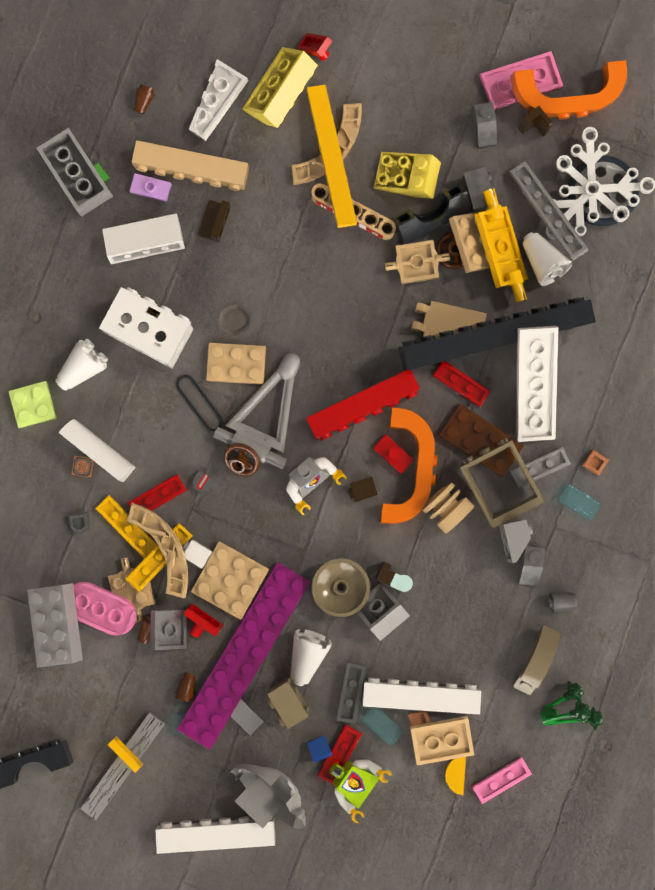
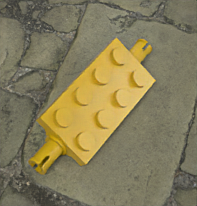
(501, 246)

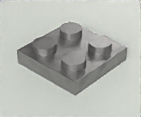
(168, 629)

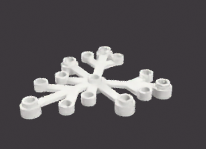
(590, 159)

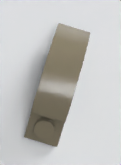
(539, 660)

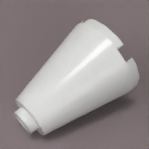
(545, 259)
(307, 655)

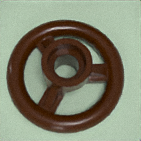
(441, 246)
(240, 463)

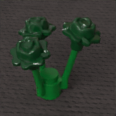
(581, 711)

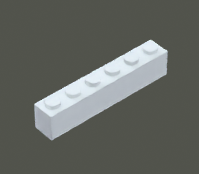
(421, 697)
(213, 835)

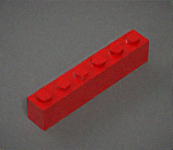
(363, 404)

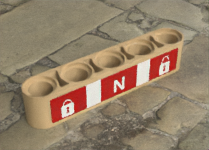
(364, 212)

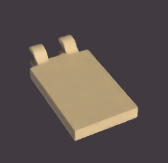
(445, 317)

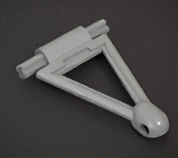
(255, 439)

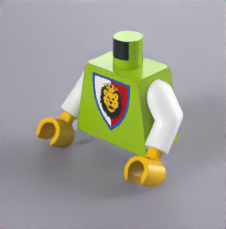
(355, 783)

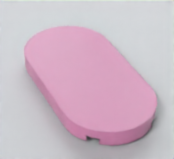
(103, 609)

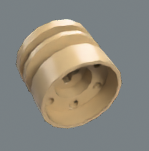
(448, 508)

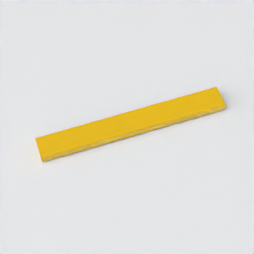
(331, 156)

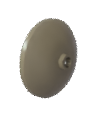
(342, 602)

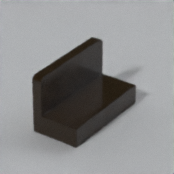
(538, 119)
(214, 220)

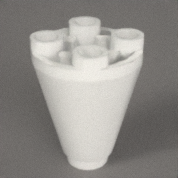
(81, 365)

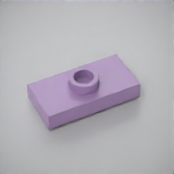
(150, 187)

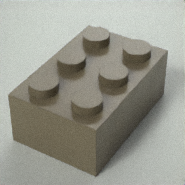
(288, 702)

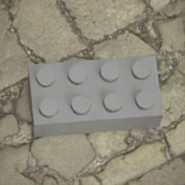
(74, 172)
(55, 625)

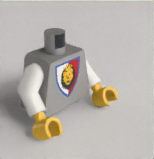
(308, 477)

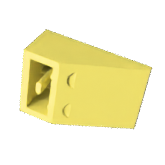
(408, 174)

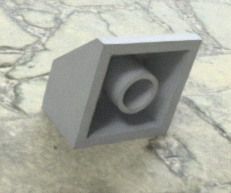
(515, 538)
(382, 612)

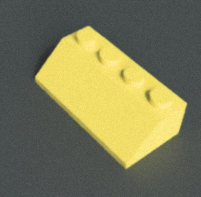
(280, 86)

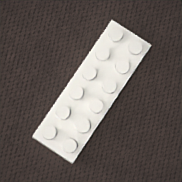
(536, 383)

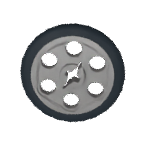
(612, 167)

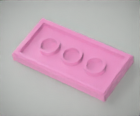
(498, 81)

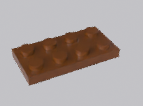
(473, 433)

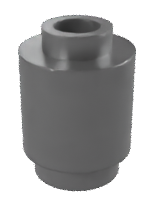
(561, 601)

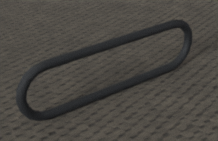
(205, 397)

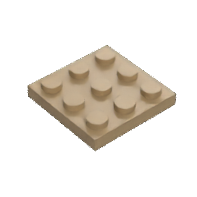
(230, 580)

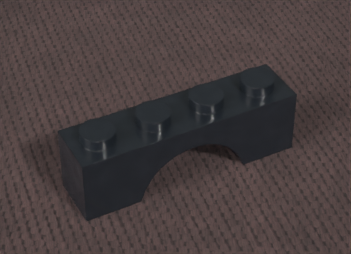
(452, 203)
(54, 757)

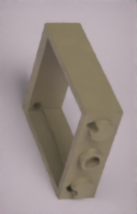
(514, 510)

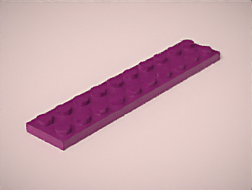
(243, 656)

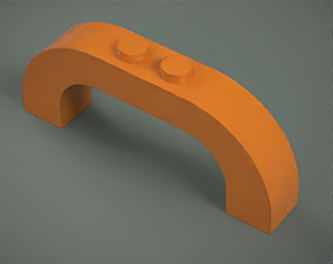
(529, 96)
(426, 459)

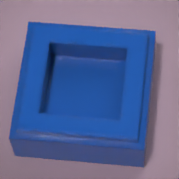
(319, 749)

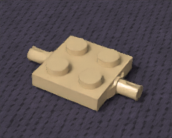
(417, 262)
(123, 588)

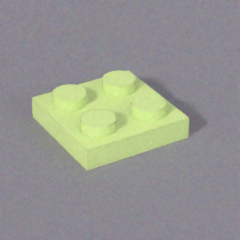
(32, 404)

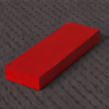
(461, 383)
(160, 494)
(340, 751)

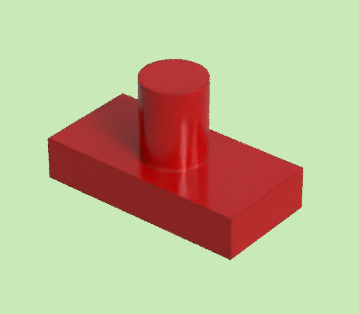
(315, 45)
(393, 454)
(202, 621)

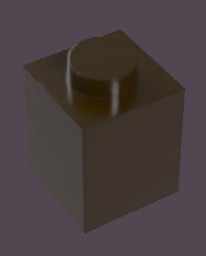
(362, 489)

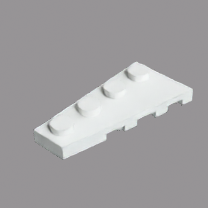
(220, 94)

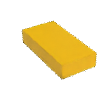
(125, 754)

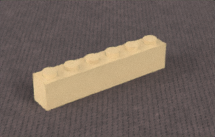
(190, 165)

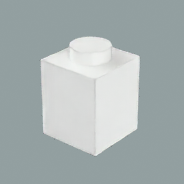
(197, 553)

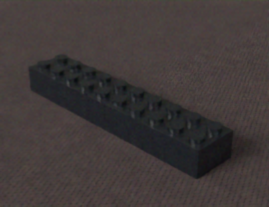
(493, 335)

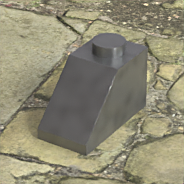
(485, 124)
(531, 565)

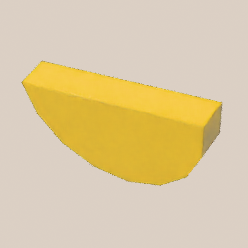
(456, 774)

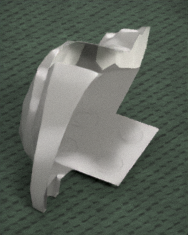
(269, 795)

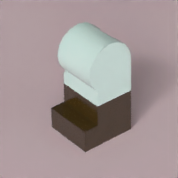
(399, 582)

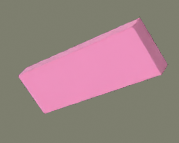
(501, 780)

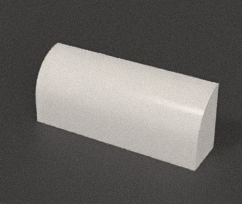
(143, 238)
(97, 450)

